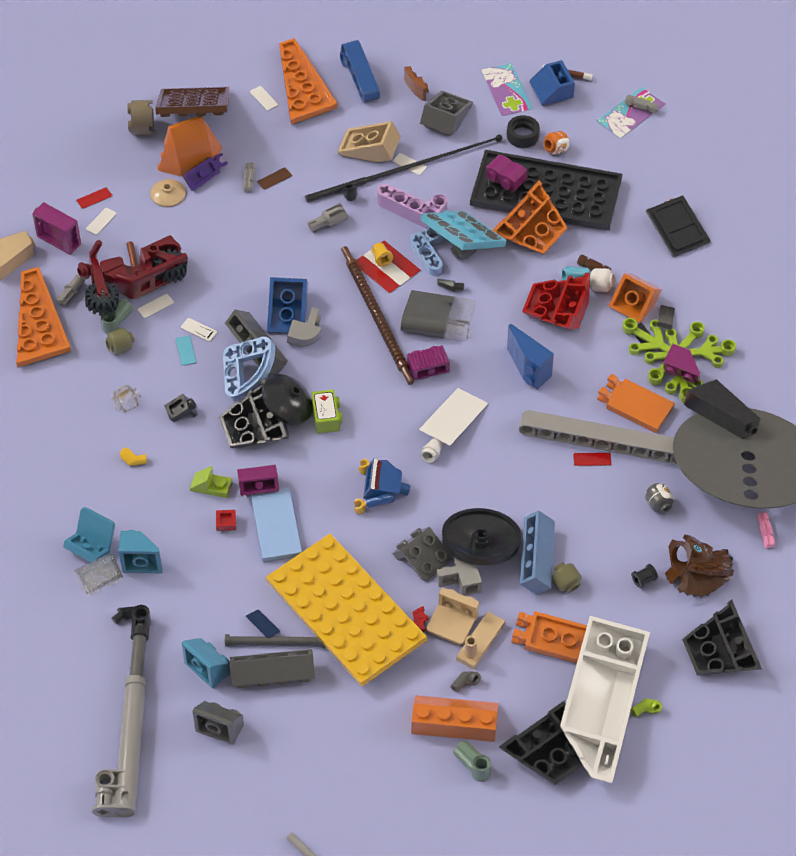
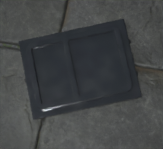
(678, 226)

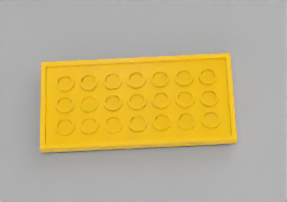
(346, 609)

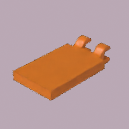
(636, 403)
(550, 635)

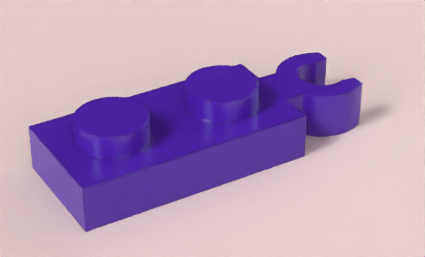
(203, 172)

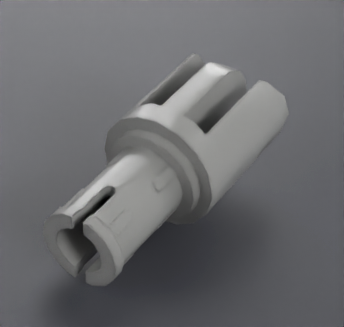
(329, 218)

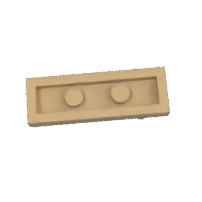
(480, 640)

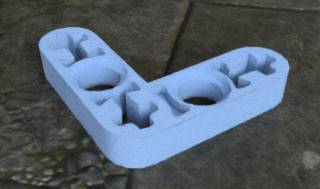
(426, 246)

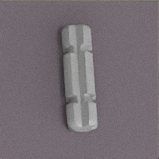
(641, 103)
(248, 177)

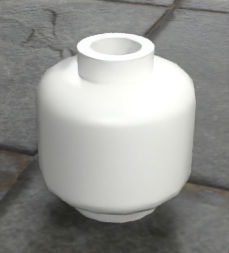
(602, 280)

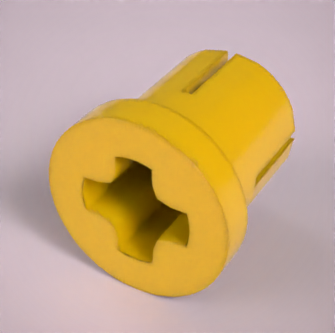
(382, 255)

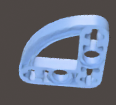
(237, 362)

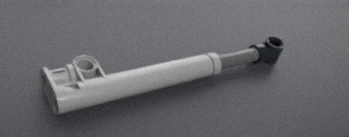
(120, 795)

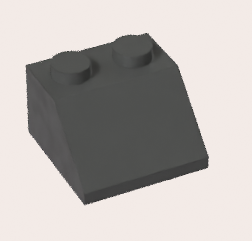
(218, 722)

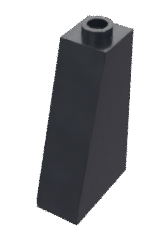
(723, 408)

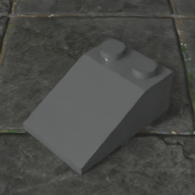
(445, 112)

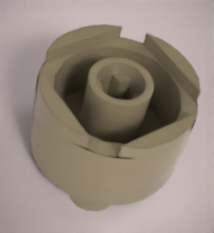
(141, 117)

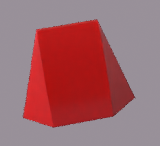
(559, 301)

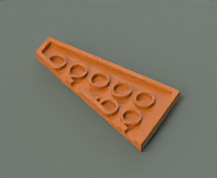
(304, 87)
(38, 324)

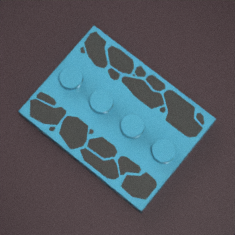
(463, 230)

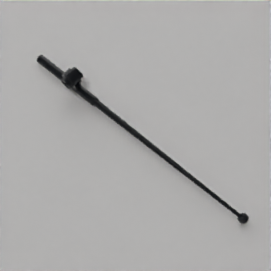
(349, 188)

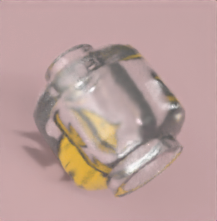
(125, 398)

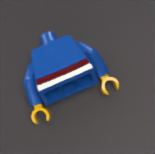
(381, 484)

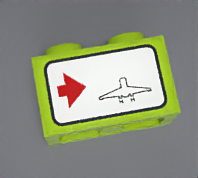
(325, 411)

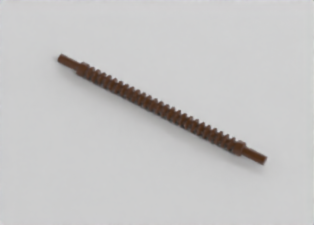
(377, 315)

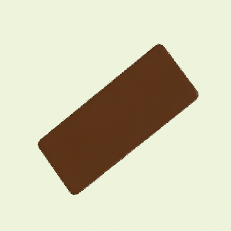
(274, 178)

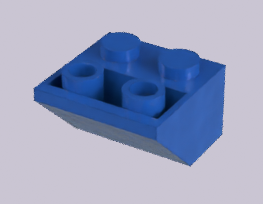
(553, 83)

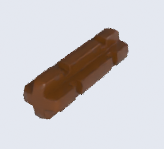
(590, 263)

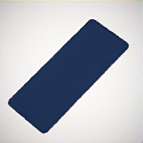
(262, 623)

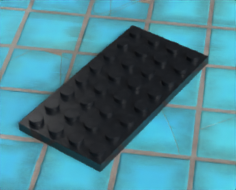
(577, 192)

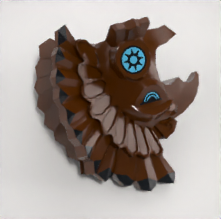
(703, 570)

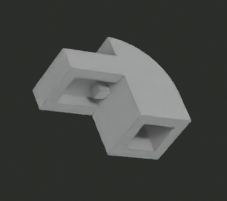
(303, 333)
(462, 573)

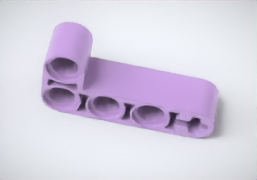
(408, 205)

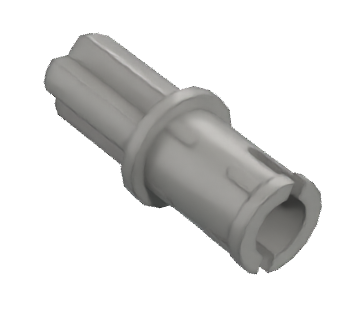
(70, 290)

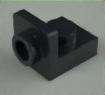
(180, 407)

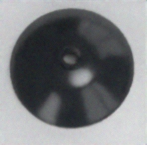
(287, 399)

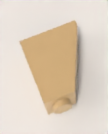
(14, 252)

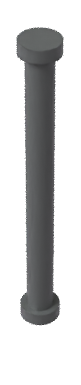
(262, 640)

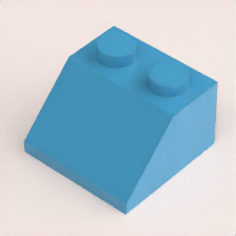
(138, 553)
(205, 661)

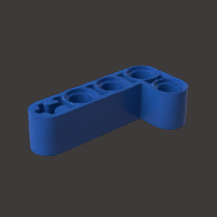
(354, 57)

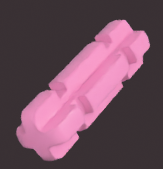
(766, 530)

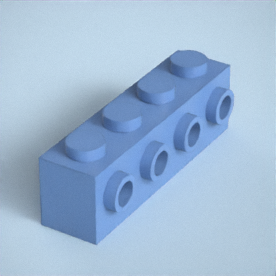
(537, 552)

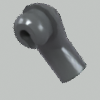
(465, 678)

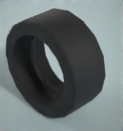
(525, 122)

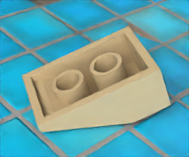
(371, 142)

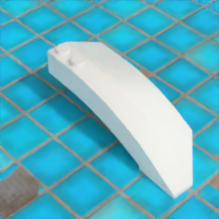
(603, 694)

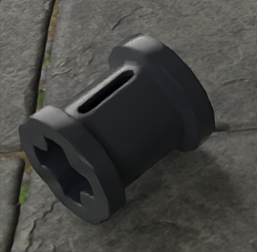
(644, 575)

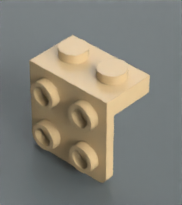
(453, 616)

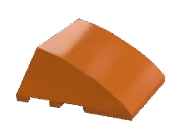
(187, 146)
(533, 222)

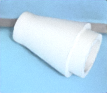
(431, 450)

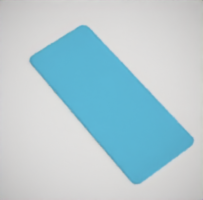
(185, 350)

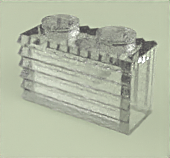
(98, 574)

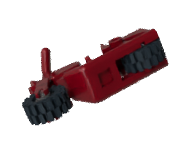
(114, 277)

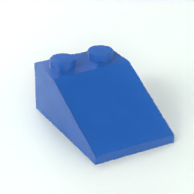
(286, 303)
(530, 357)

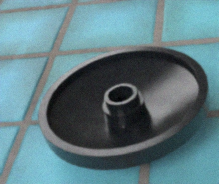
(481, 536)

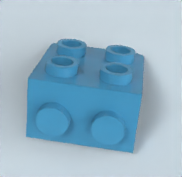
(92, 536)

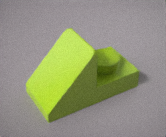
(208, 483)

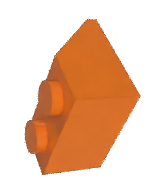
(634, 297)

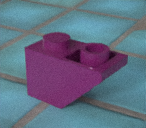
(681, 363)

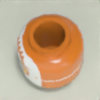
(556, 142)

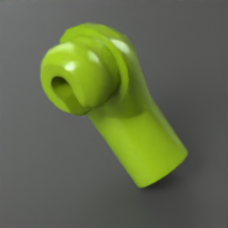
(646, 705)

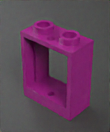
(56, 228)

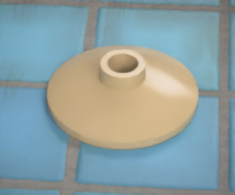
(168, 193)

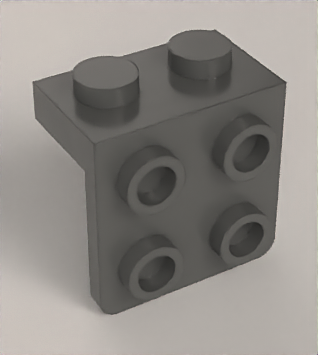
(423, 552)

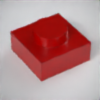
(225, 520)

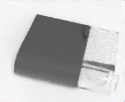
(438, 315)

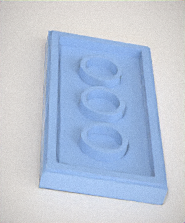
(276, 525)

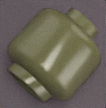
(119, 341)
(566, 577)

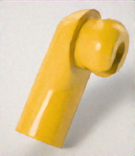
(132, 459)

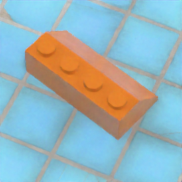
(454, 718)

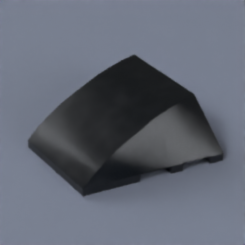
(252, 422)
(721, 644)
(545, 748)

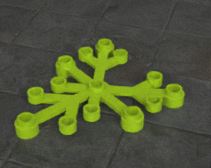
(707, 350)

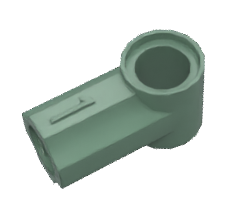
(111, 321)
(472, 760)

